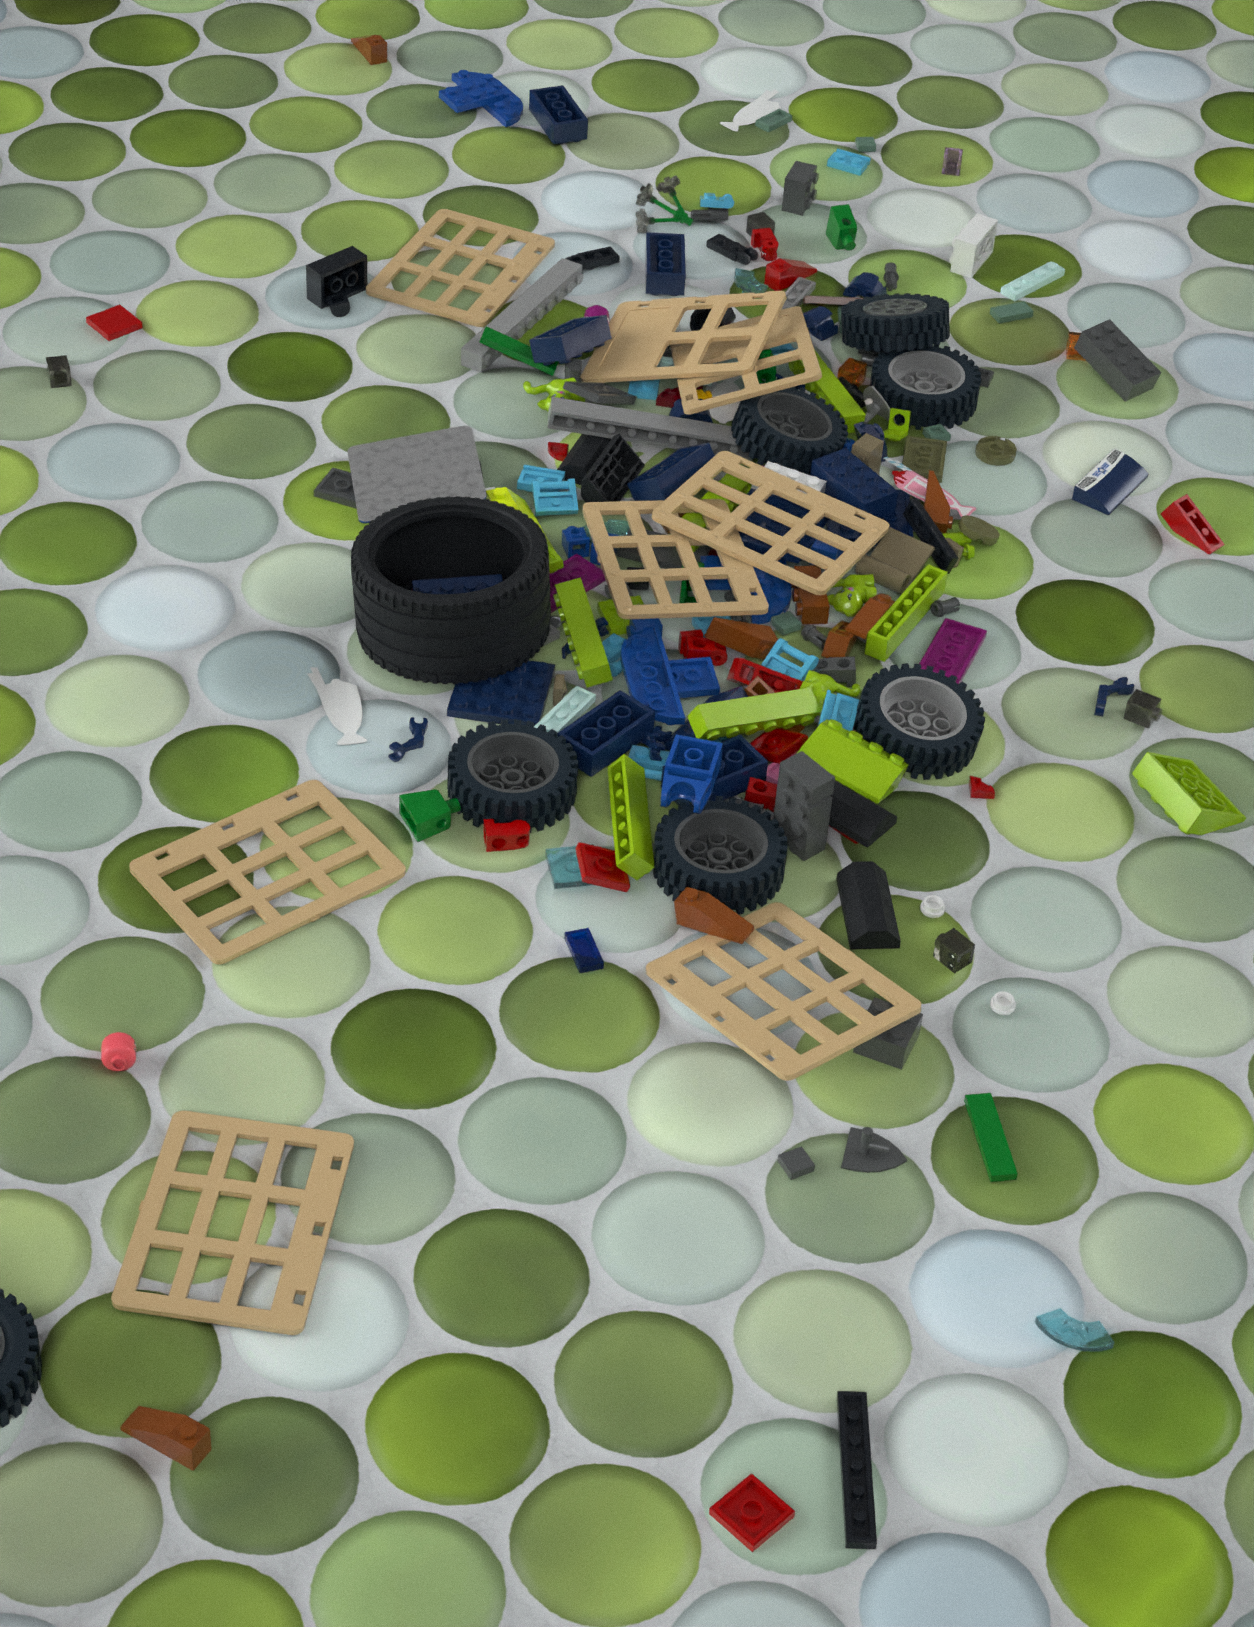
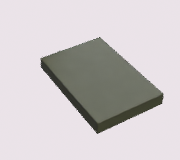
(925, 455)

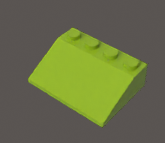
(855, 761)
(1186, 794)

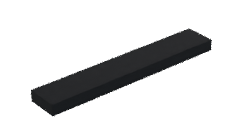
(856, 1470)

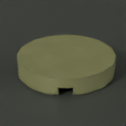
(995, 451)
(978, 528)

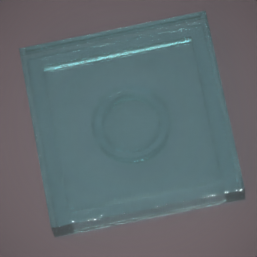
(564, 867)

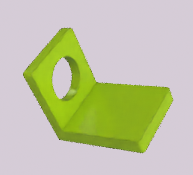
(894, 431)

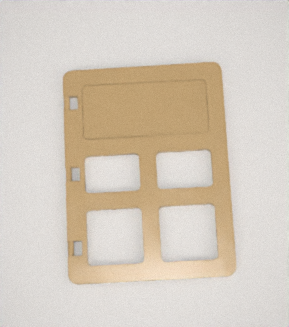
(787, 329)
(645, 332)

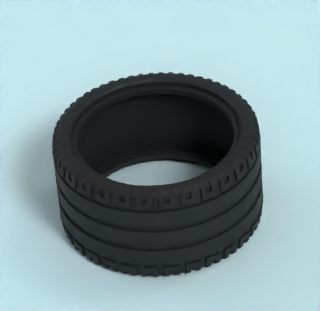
(451, 634)

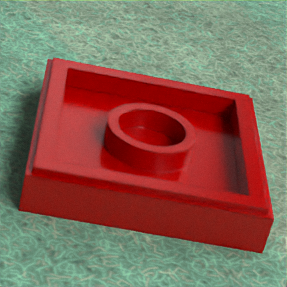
(114, 322)
(778, 744)
(599, 867)
(751, 1512)

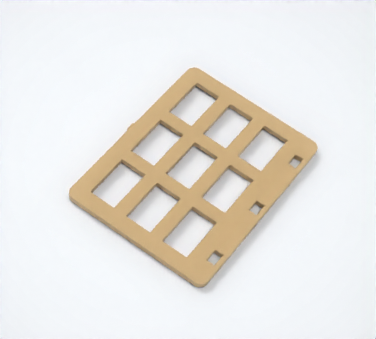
(492, 295)
(772, 483)
(739, 574)
(265, 817)
(755, 1035)
(299, 1262)

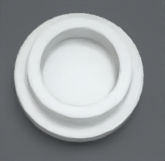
(932, 906)
(1003, 1003)

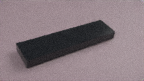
(930, 534)

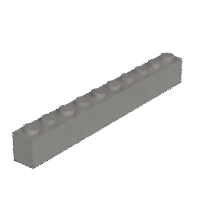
(524, 312)
(639, 426)

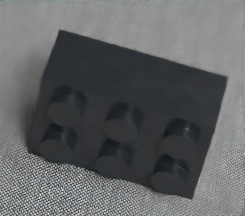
(336, 273)

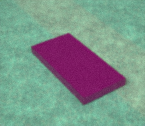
(575, 568)
(953, 648)

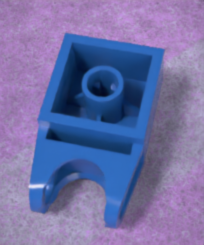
(691, 771)

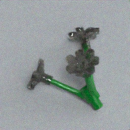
(646, 196)

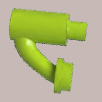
(960, 538)

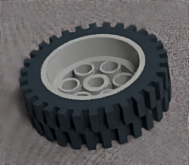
(938, 386)
(921, 719)

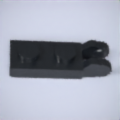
(732, 249)
(595, 258)

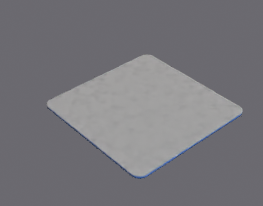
(414, 469)

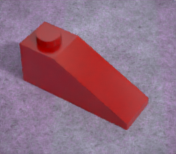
(784, 272)
(1190, 524)
(745, 671)

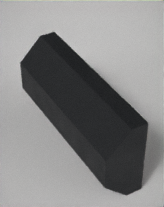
(583, 456)
(611, 472)
(858, 816)
(867, 907)

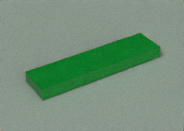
(513, 349)
(990, 1137)

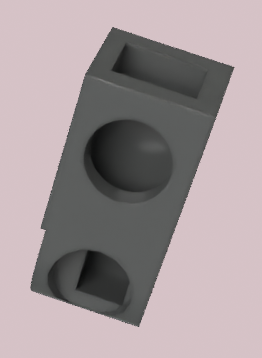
(839, 668)

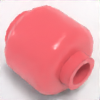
(118, 1051)

